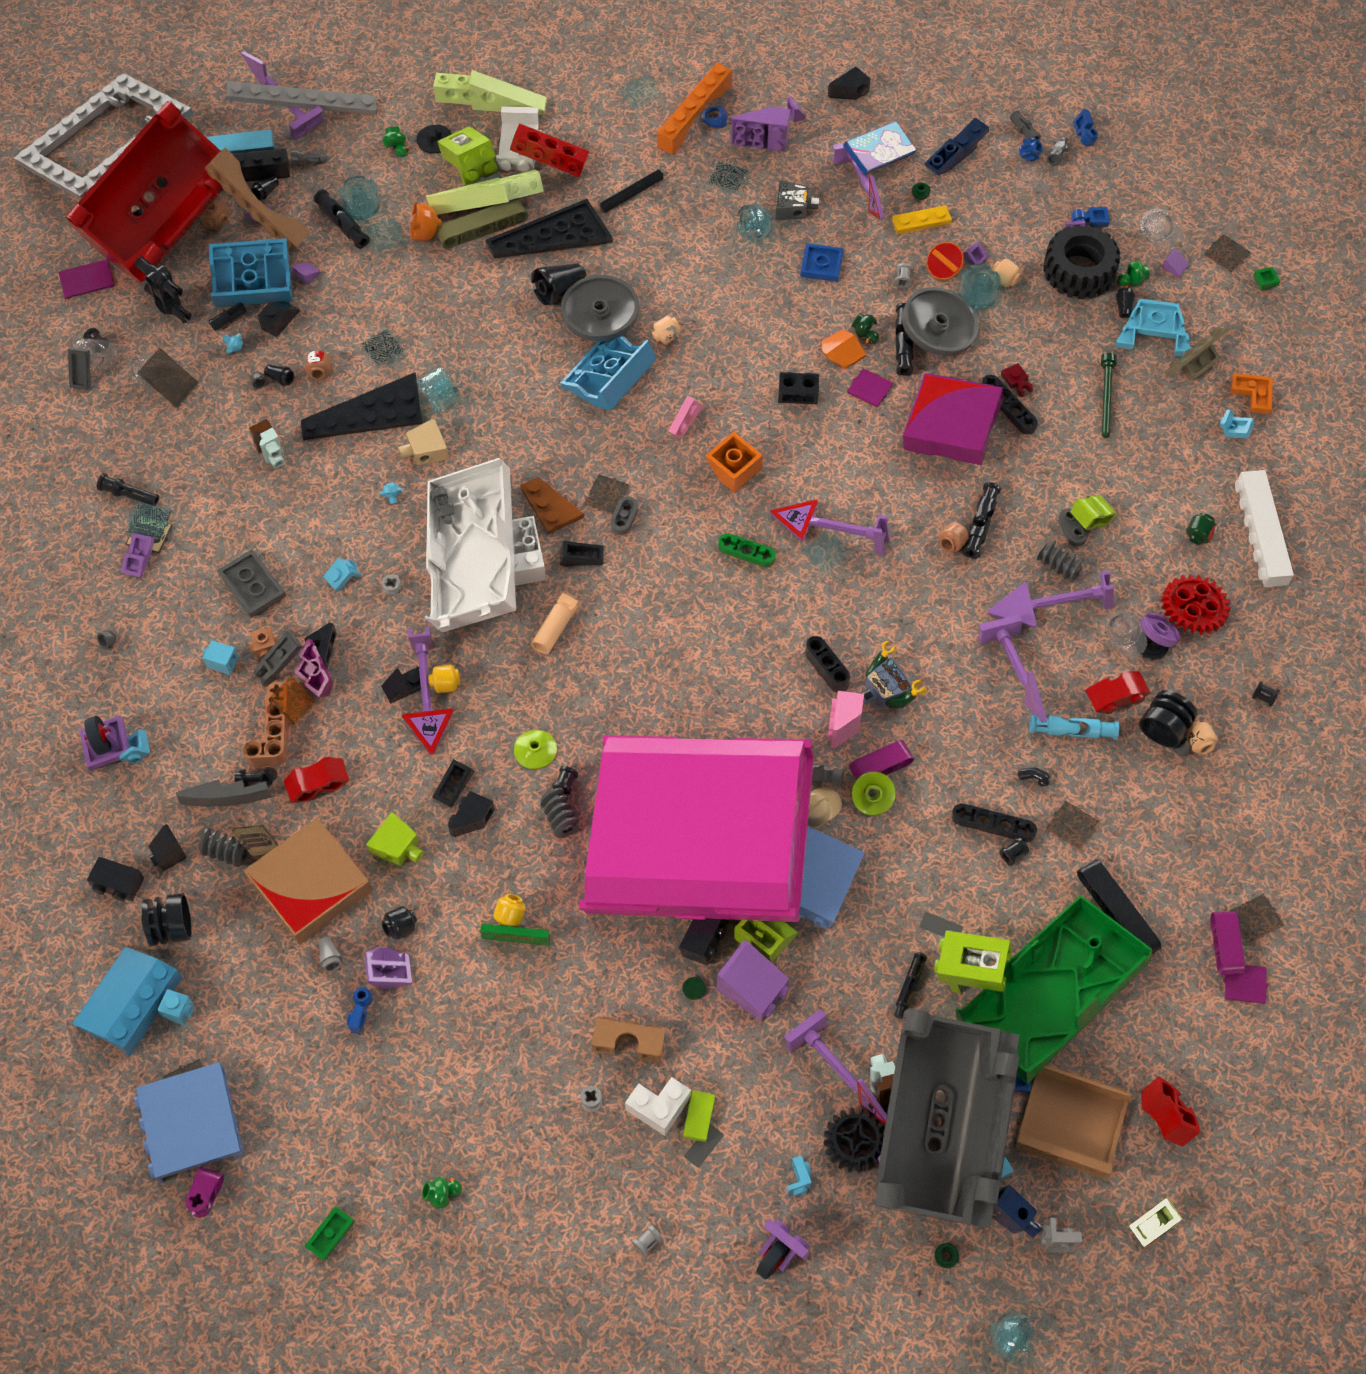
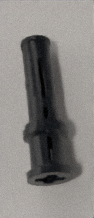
(118, 487)

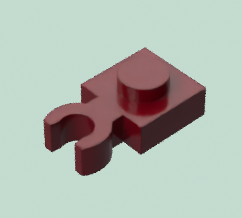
(1017, 377)

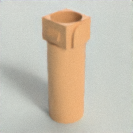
(554, 624)

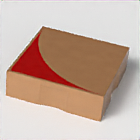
(308, 880)

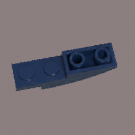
(959, 148)

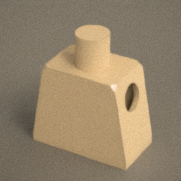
(425, 444)

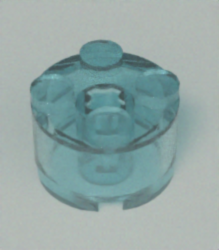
(360, 198)
(979, 286)
(438, 388)

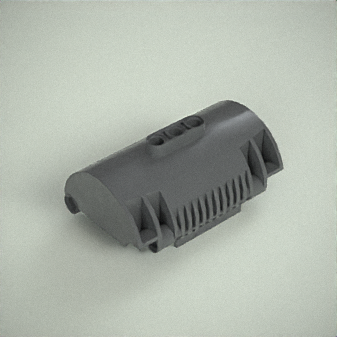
(978, 1076)

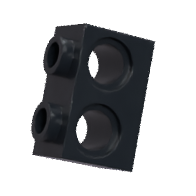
(797, 391)

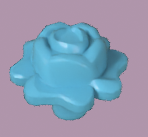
(233, 343)
(391, 491)

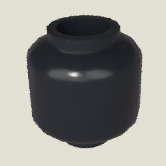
(399, 922)

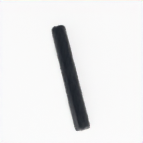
(631, 190)

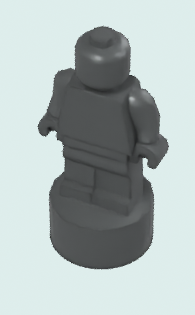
(1056, 154)
(310, 158)
(444, 509)
(833, 776)

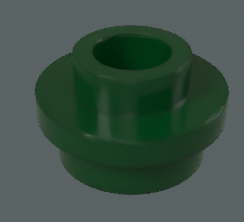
(920, 191)
(952, 1250)

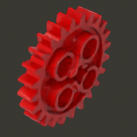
(1195, 604)

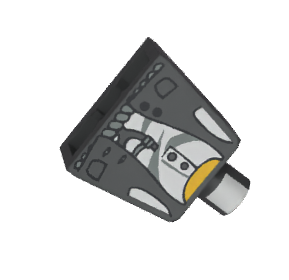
(793, 201)

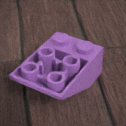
(762, 128)

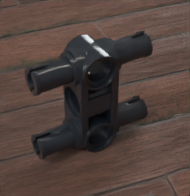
(163, 289)

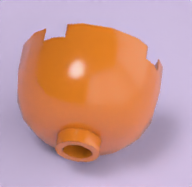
(424, 222)

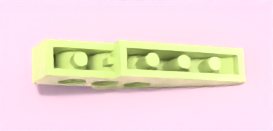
(484, 92)
(486, 192)

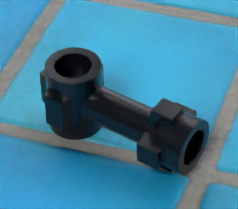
(268, 775)

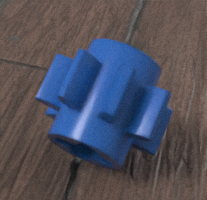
(1030, 149)

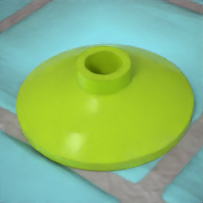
(538, 757)
(881, 800)

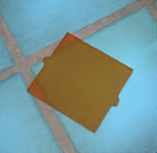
(292, 700)

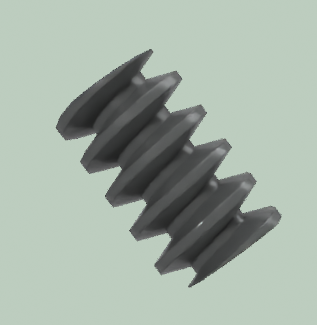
(1060, 561)
(559, 813)
(222, 849)

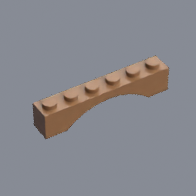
(228, 173)

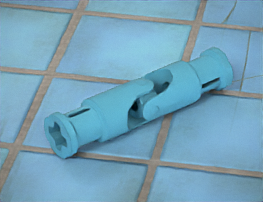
(1059, 726)

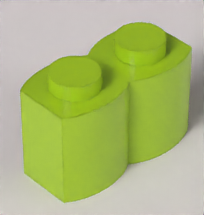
(1093, 512)

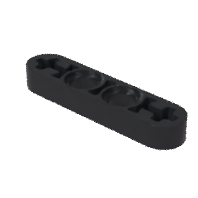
(1014, 402)
(994, 820)

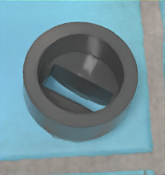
(258, 380)
(106, 638)
(1183, 748)

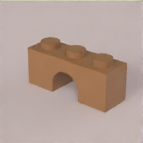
(610, 1033)

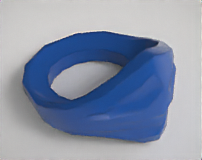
(718, 122)

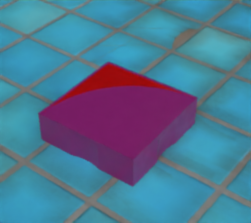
(952, 418)

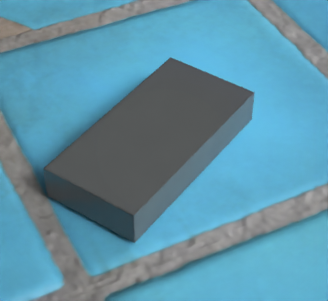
(79, 368)

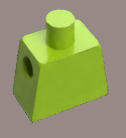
(395, 842)

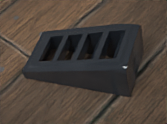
(574, 560)
(455, 765)

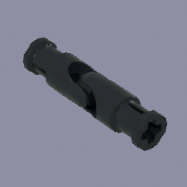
(341, 218)
(904, 345)
(985, 508)

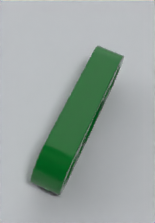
(730, 550)

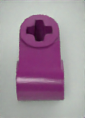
(205, 1188)

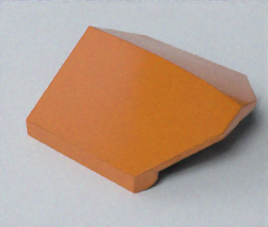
(843, 348)

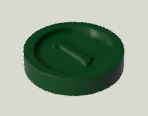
(693, 988)

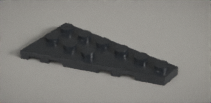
(563, 229)
(379, 409)

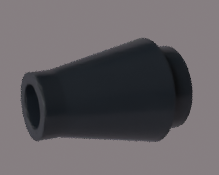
(264, 187)
(1125, 299)
(280, 374)

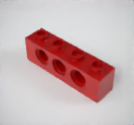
(549, 150)

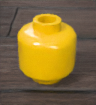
(444, 678)
(509, 910)

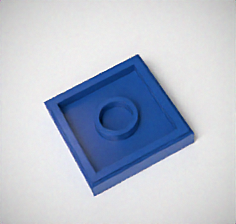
(821, 262)

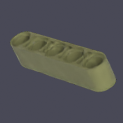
(481, 223)

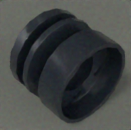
(1168, 718)
(161, 919)

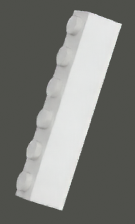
(1264, 528)

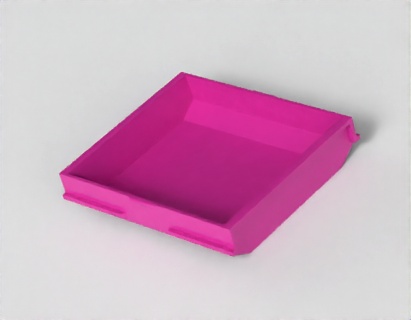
(700, 828)

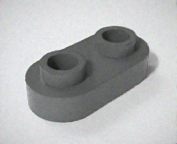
(623, 516)
(1070, 526)

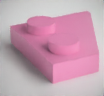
(685, 417)

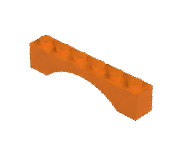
(675, 129)

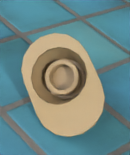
(824, 806)

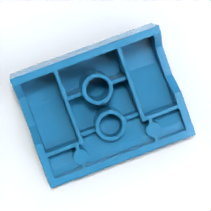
(250, 272)
(609, 371)
(127, 999)

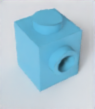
(220, 657)
(176, 1007)

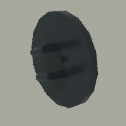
(428, 138)

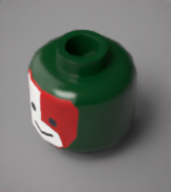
(1201, 528)

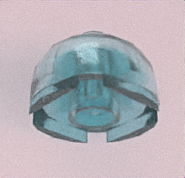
(754, 218)
(1011, 1336)

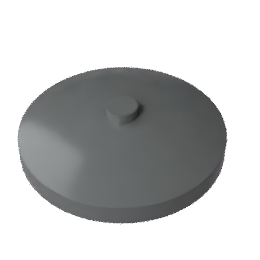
(600, 308)
(940, 321)

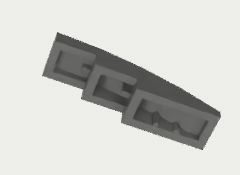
(215, 794)

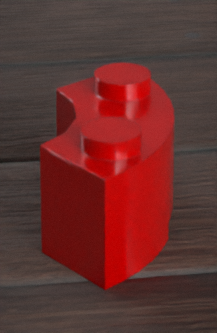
(1125, 690)
(307, 782)
(1168, 1110)

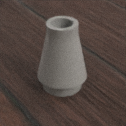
(329, 956)

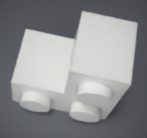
(661, 1110)

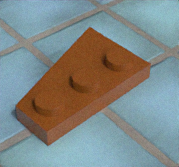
(549, 505)

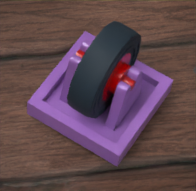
(103, 741)
(775, 1255)

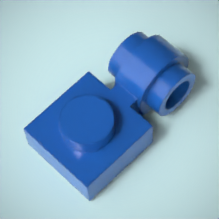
(1083, 125)
(1095, 216)
(357, 1017)

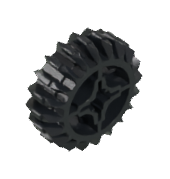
(866, 1142)

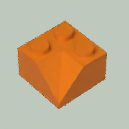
(734, 461)

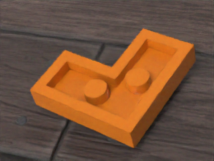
(1257, 387)

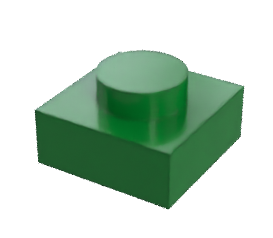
(1266, 278)

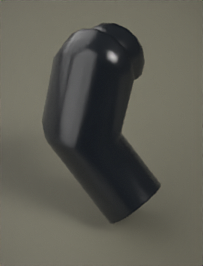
(1036, 773)

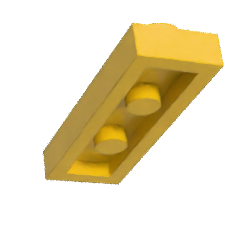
(921, 219)

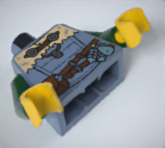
(888, 683)

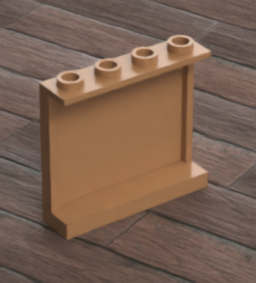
(1073, 1121)

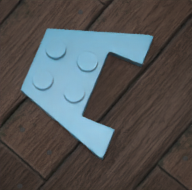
(1158, 320)

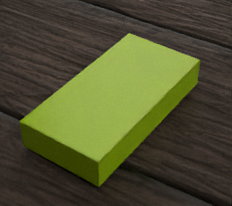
(699, 1116)

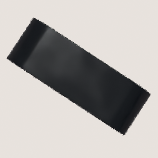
(823, 656)

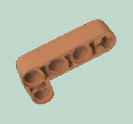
(271, 742)

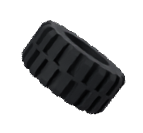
(1081, 280)

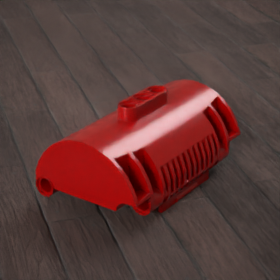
(163, 149)

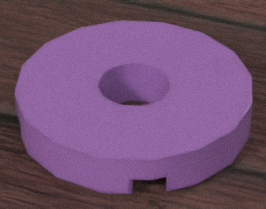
(1159, 630)

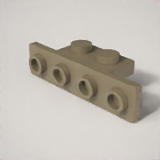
(1200, 358)

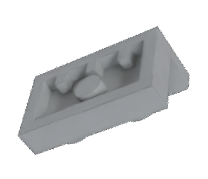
(1063, 1241)

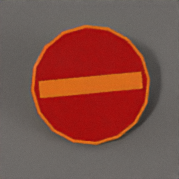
(945, 260)

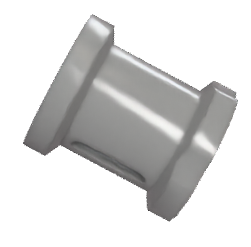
(903, 278)
(591, 1106)
(647, 1240)

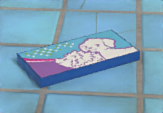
(879, 147)

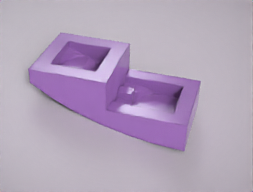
(138, 555)

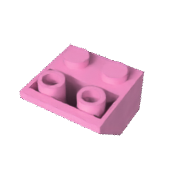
(844, 717)

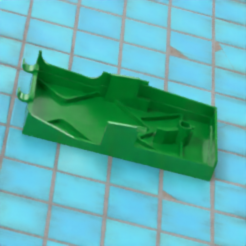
(1059, 983)

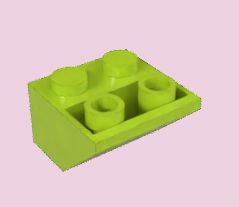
(766, 936)

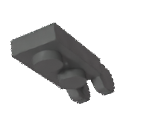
(278, 658)

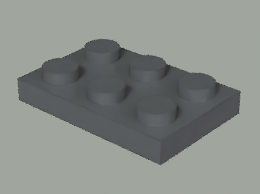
(251, 583)

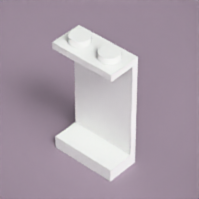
(511, 118)

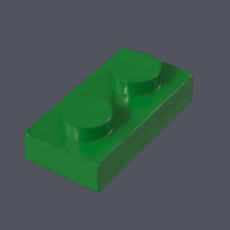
(329, 1234)

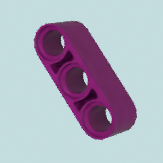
(884, 760)
(1227, 943)

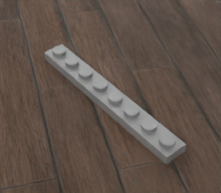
(301, 98)

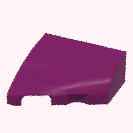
(313, 670)

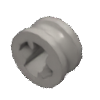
(394, 580)

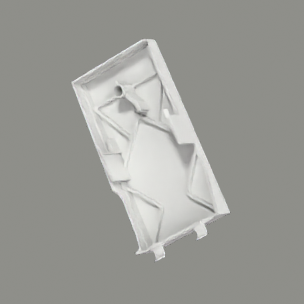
(475, 553)

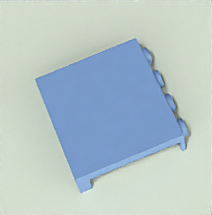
(826, 876)
(188, 1121)

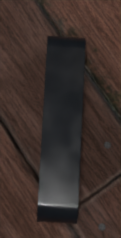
(1116, 903)

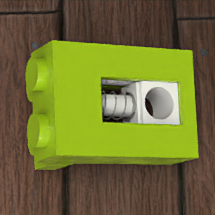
(470, 154)
(962, 949)

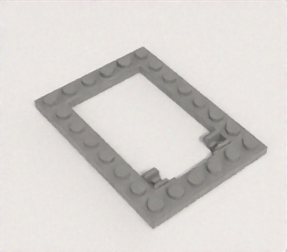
(123, 87)

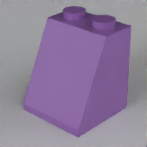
(752, 981)

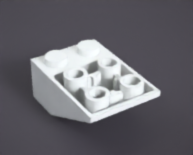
(527, 552)

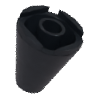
(555, 280)

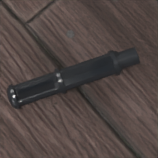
(910, 984)

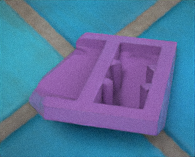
(387, 968)

